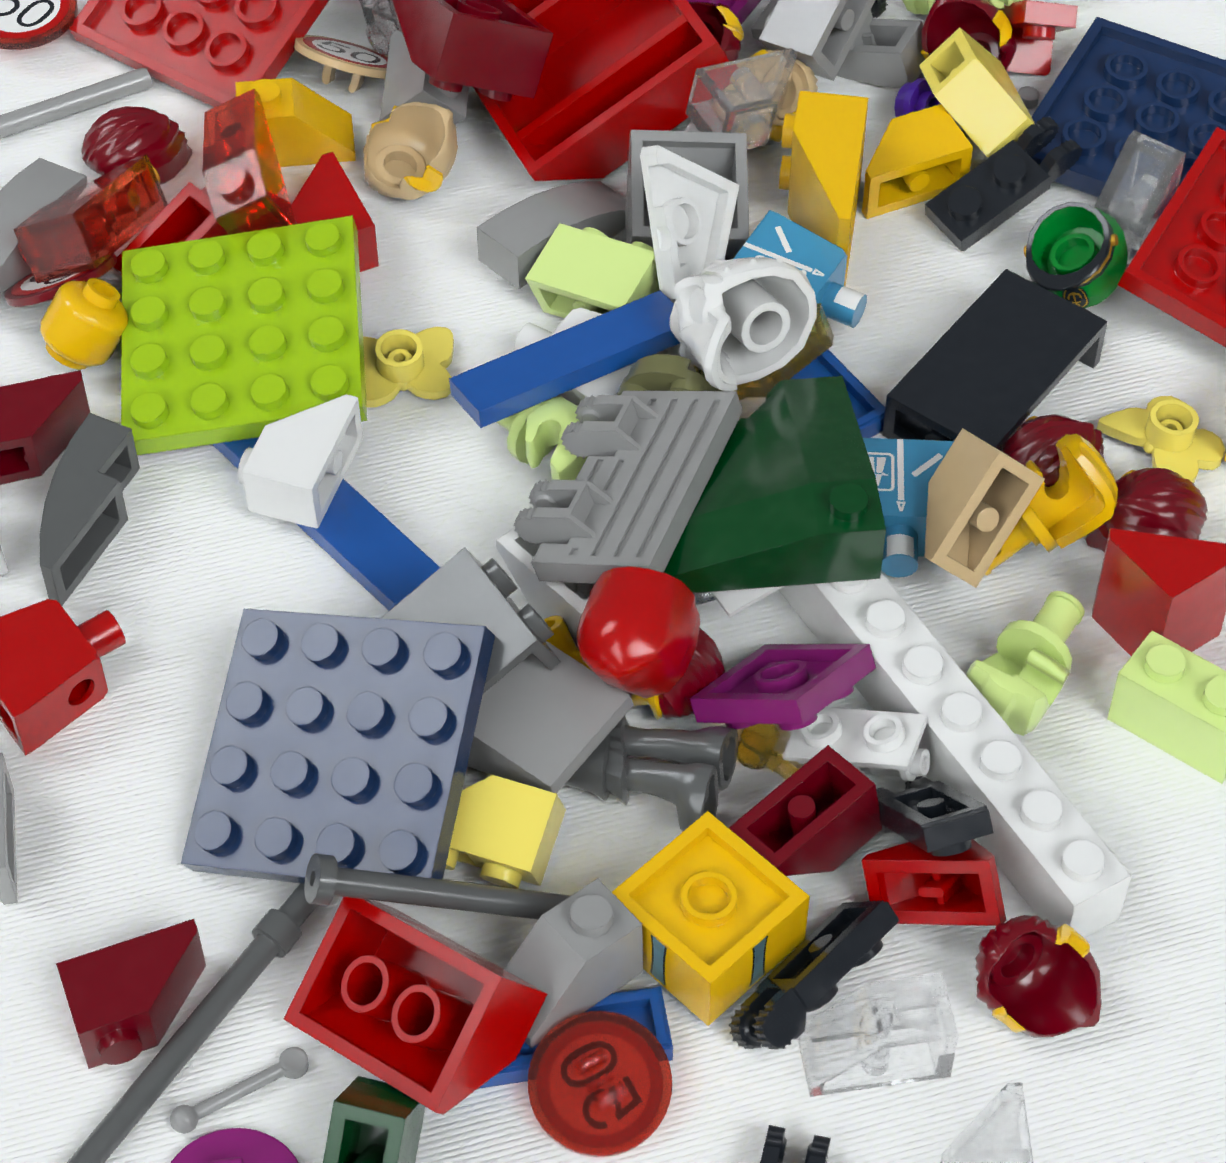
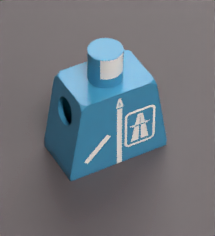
(807, 251)
(902, 481)

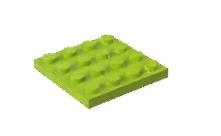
(239, 332)

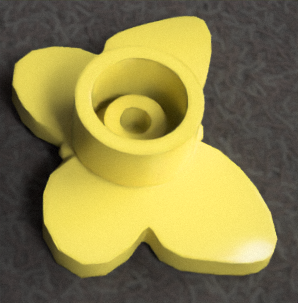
(408, 362)
(1169, 434)

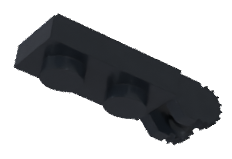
(1001, 185)
(934, 816)
(810, 974)

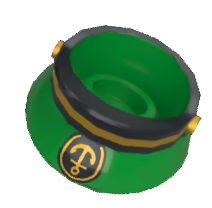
(1077, 253)

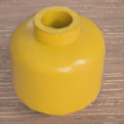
(84, 323)

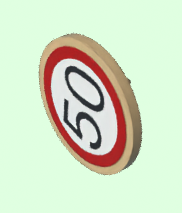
(343, 56)

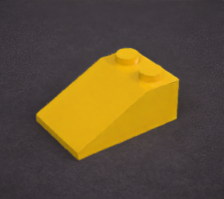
(824, 164)

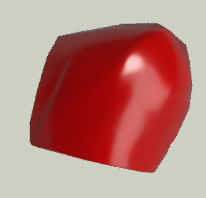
(639, 630)

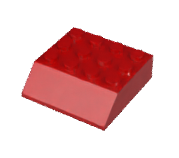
(604, 75)

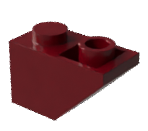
(39, 423)

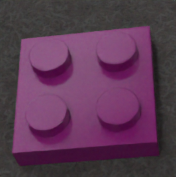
(783, 685)

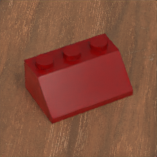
(412, 1005)

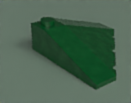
(787, 498)

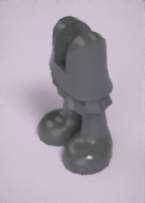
(704, 766)

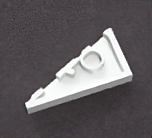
(687, 216)

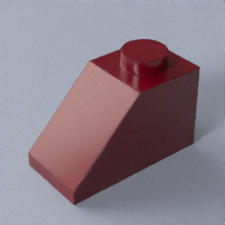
(814, 817)
(131, 991)

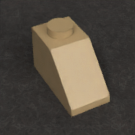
(974, 506)

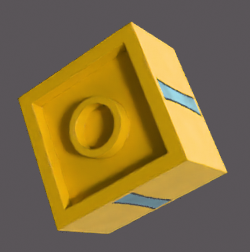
(713, 916)

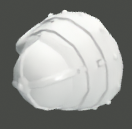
(743, 318)

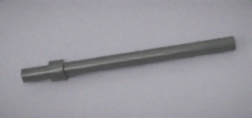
(272, 938)

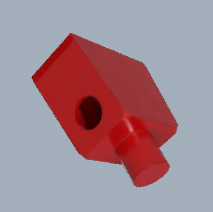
(51, 669)

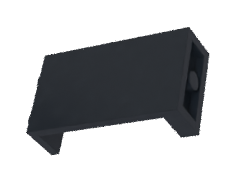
(994, 365)

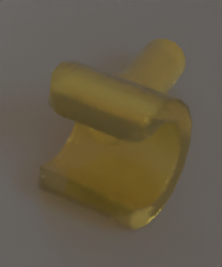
(758, 751)

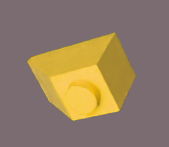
(302, 122)
(915, 161)

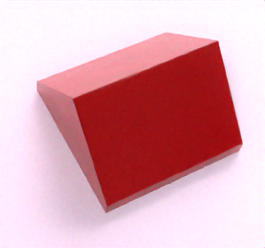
(1162, 588)

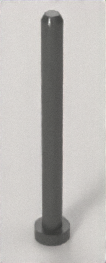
(328, 880)

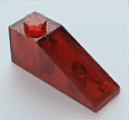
(243, 167)
(90, 221)

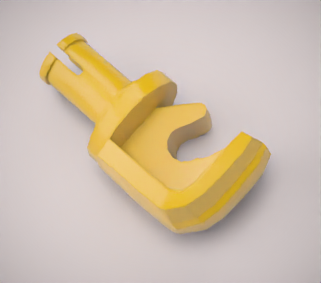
(1070, 508)

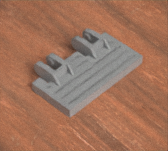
(637, 486)

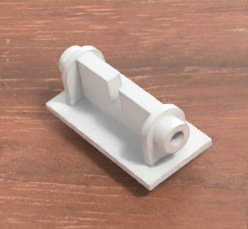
(865, 739)

